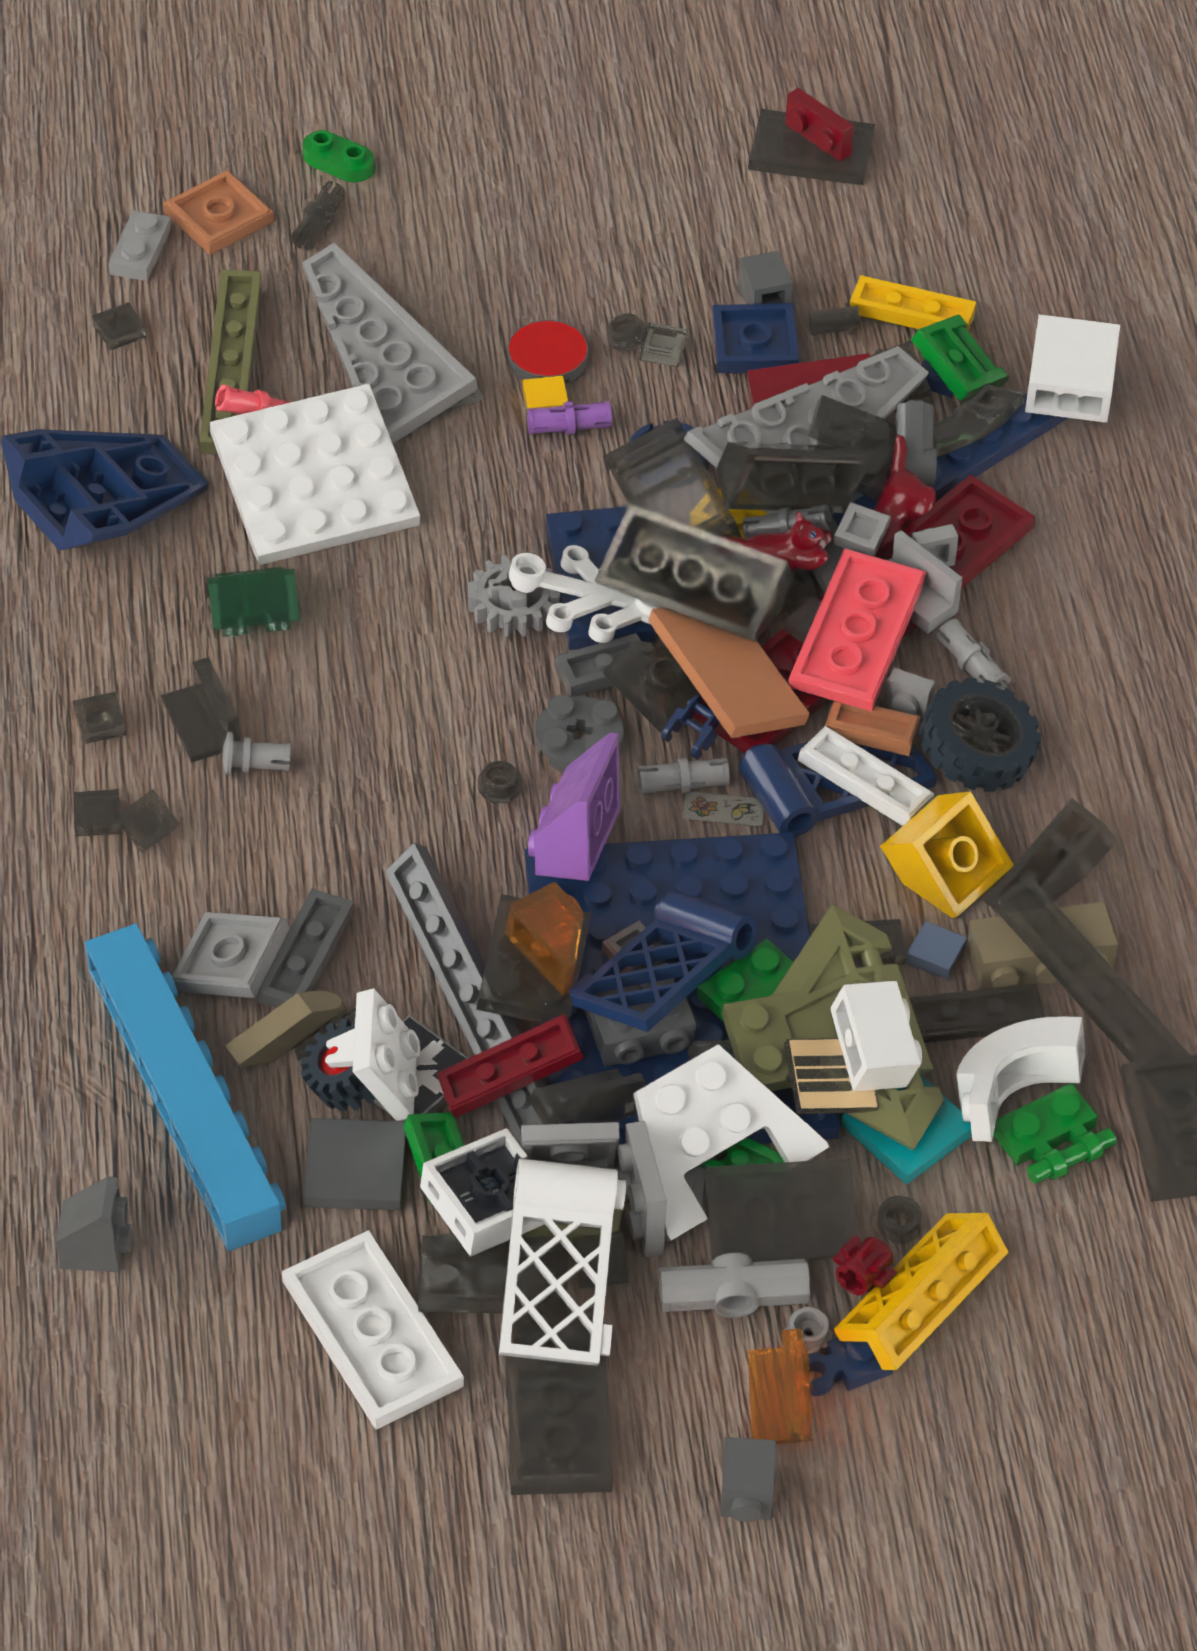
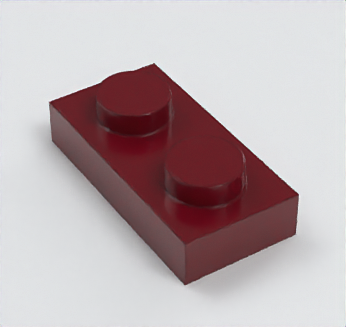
(819, 124)

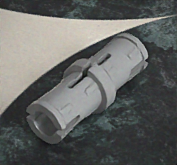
(971, 655)
(683, 775)

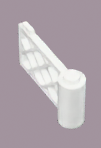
(570, 1197)

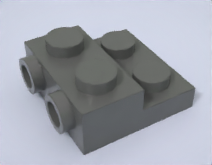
(627, 1044)

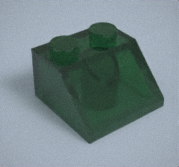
(252, 599)

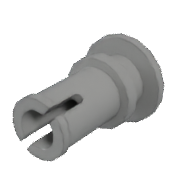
(254, 755)

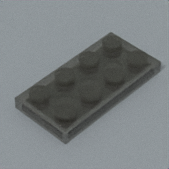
(557, 1415)

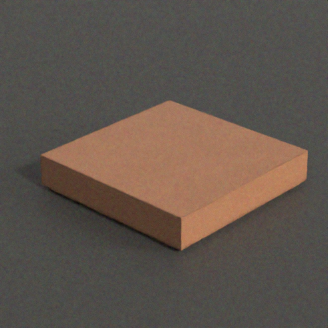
(218, 212)

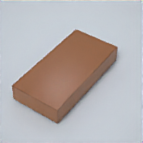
(877, 729)

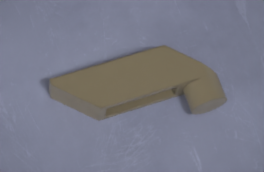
(285, 1027)

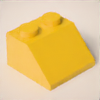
(948, 853)

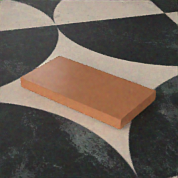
(730, 675)

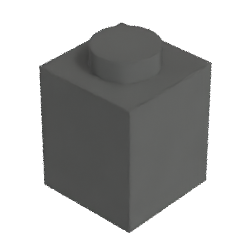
(764, 279)
(748, 1478)

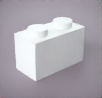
(876, 1035)

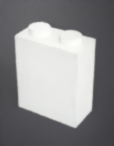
(1072, 368)

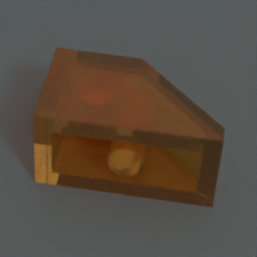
(548, 933)

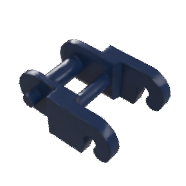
(684, 717)

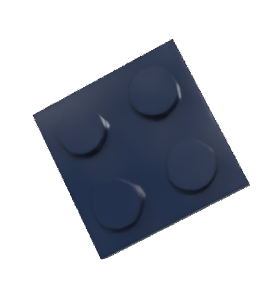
(754, 336)

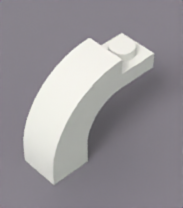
(1015, 1058)

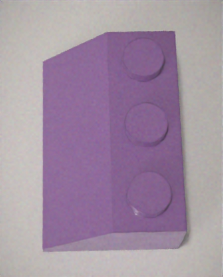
(579, 814)

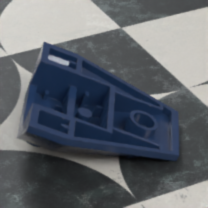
(96, 483)

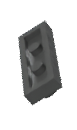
(306, 947)

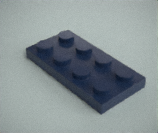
(594, 533)

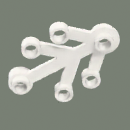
(529, 572)

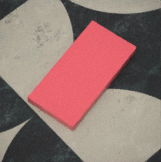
(857, 629)

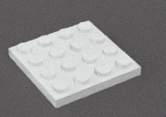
(314, 474)

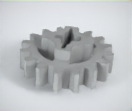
(502, 605)

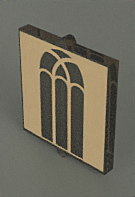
(822, 1079)

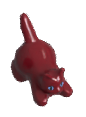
(903, 494)
(799, 546)

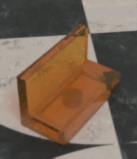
(781, 1391)

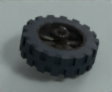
(973, 753)

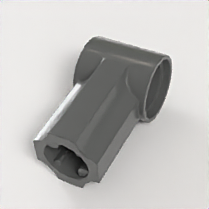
(915, 423)

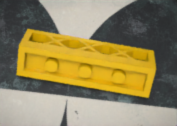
(926, 1288)

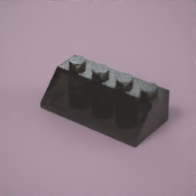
(695, 573)

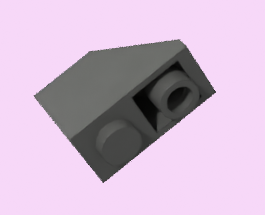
(94, 1228)

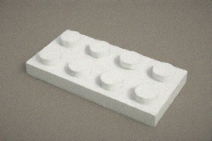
(372, 1329)

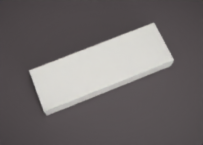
(864, 776)

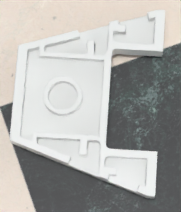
(702, 1113)

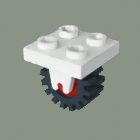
(365, 1058)

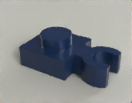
(845, 1361)

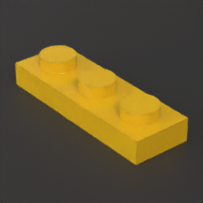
(907, 304)

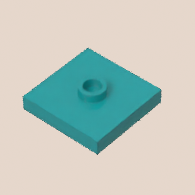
(940, 1138)

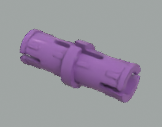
(569, 417)

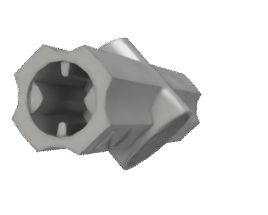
(734, 1285)

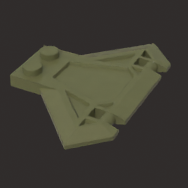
(803, 1011)

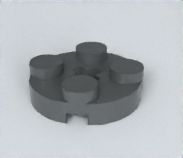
(570, 714)

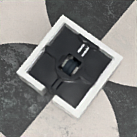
(476, 1190)

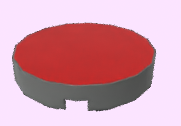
(548, 350)

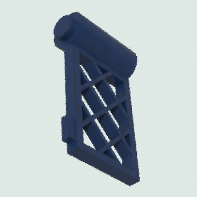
(787, 789)
(693, 928)

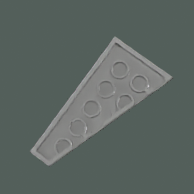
(384, 345)
(871, 386)

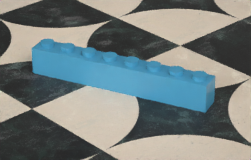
(184, 1087)

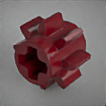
(864, 1265)

